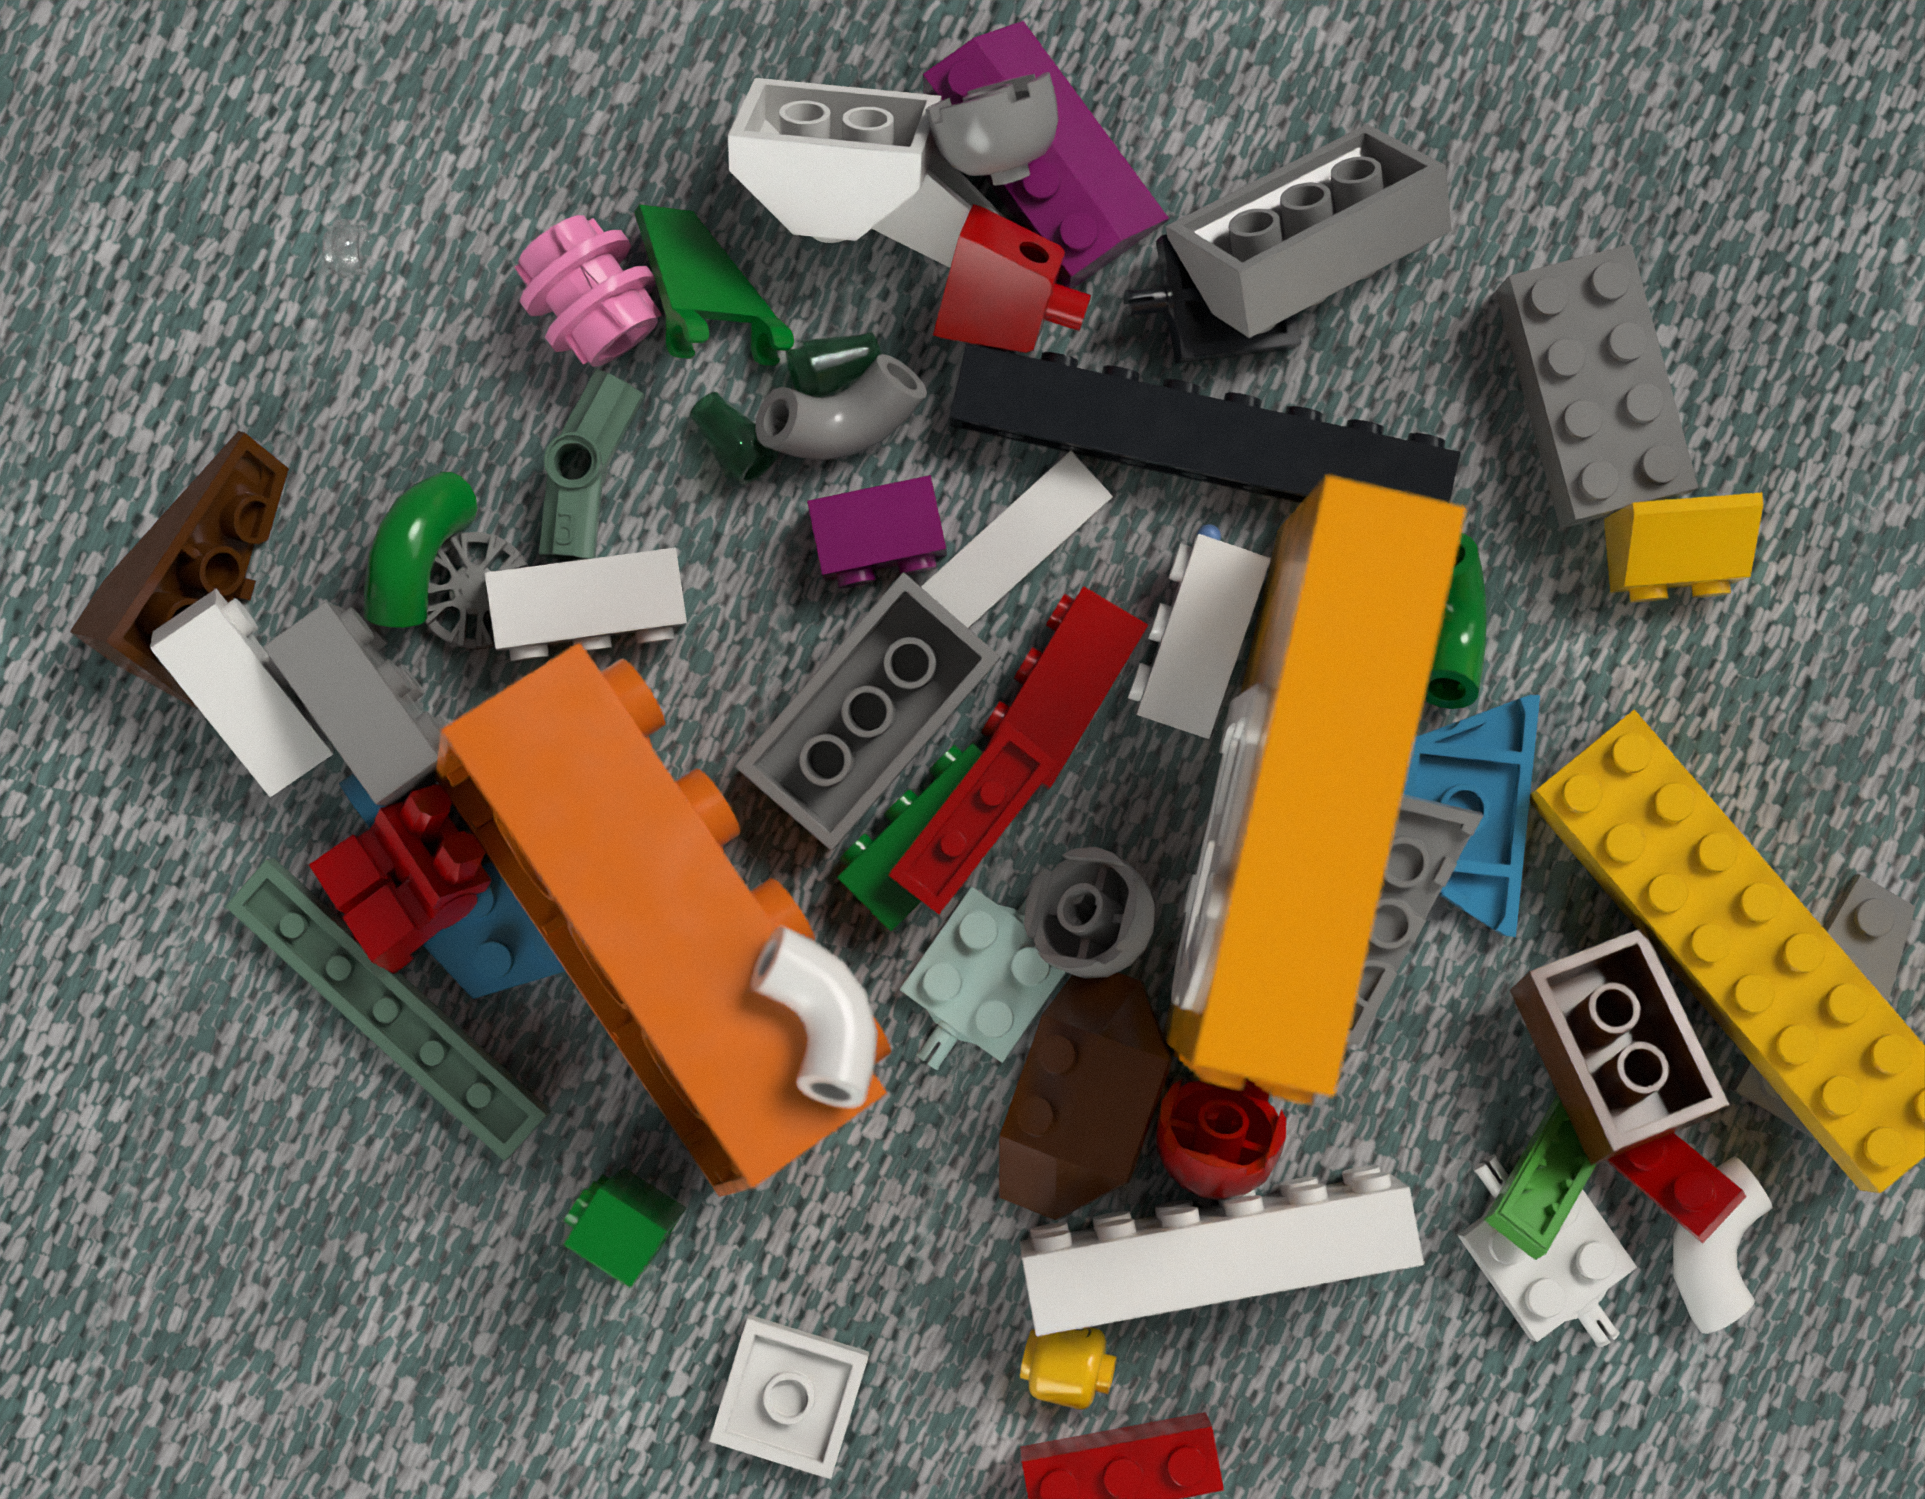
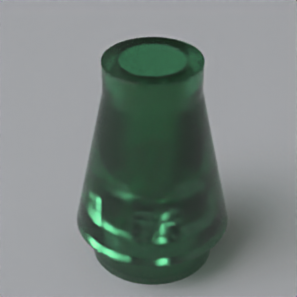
(830, 363)
(732, 439)

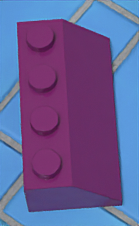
(1083, 185)

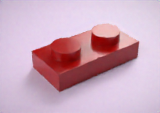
(1681, 1183)

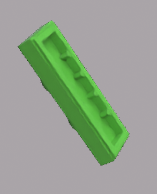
(1542, 1185)

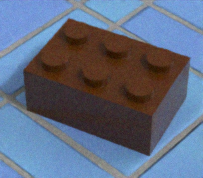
(1618, 1046)

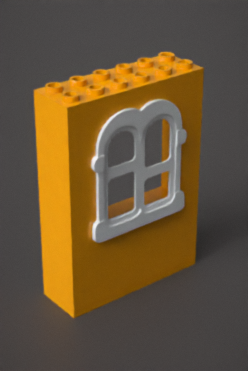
(1310, 789)

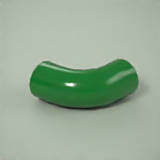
(408, 545)
(1461, 636)

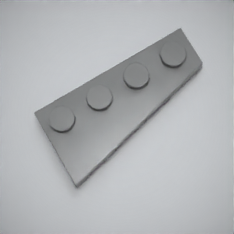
(1418, 866)
(1872, 931)

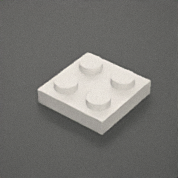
(789, 1396)

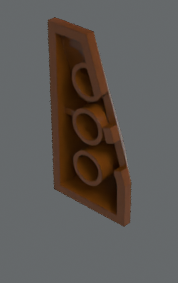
(185, 555)

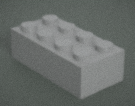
(1595, 385)
(868, 711)

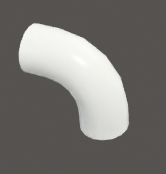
(833, 1012)

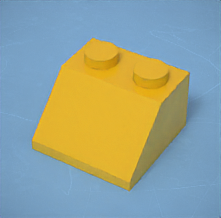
(1682, 544)

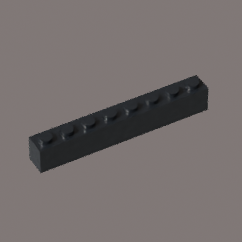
(1187, 433)

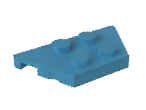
(1488, 769)
(494, 944)

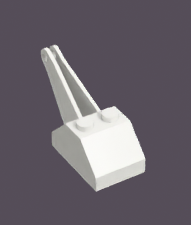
(850, 163)

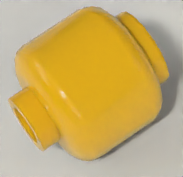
(1068, 1366)

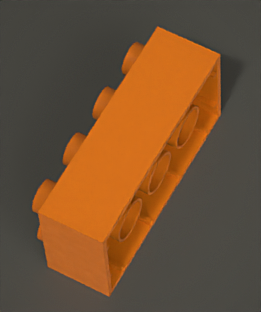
(644, 907)

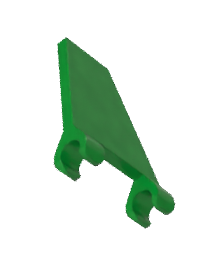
(704, 283)

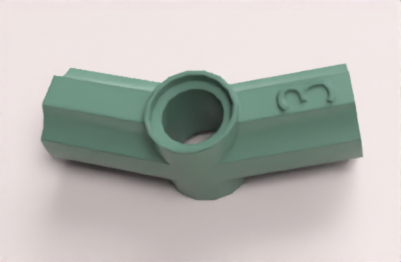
(574, 505)

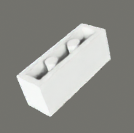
(586, 602)
(1199, 634)
(241, 690)

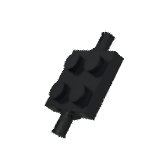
(1193, 327)

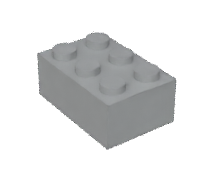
(361, 700)

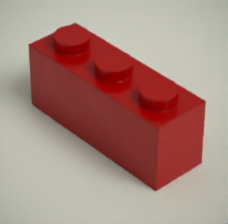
(1070, 676)
(1132, 1462)

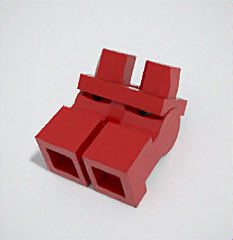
(422, 851)

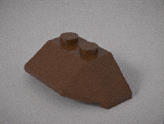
(1083, 1097)

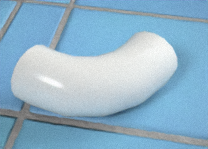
(1709, 1271)

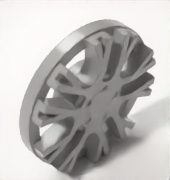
(469, 587)

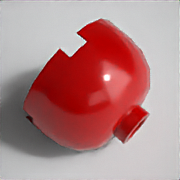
(1219, 1137)

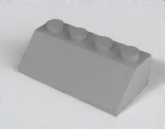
(1312, 228)

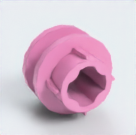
(579, 278)

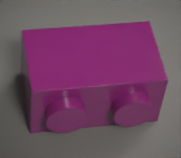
(877, 531)

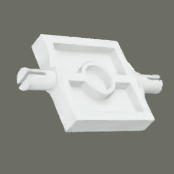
(1563, 1282)

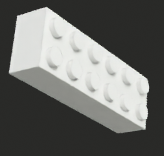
(1219, 1251)

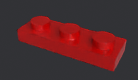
(973, 818)

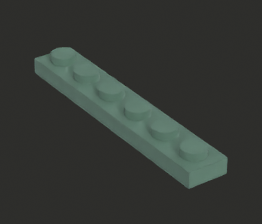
(388, 1009)

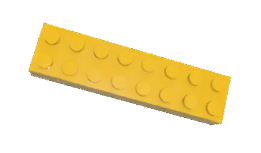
(1745, 948)

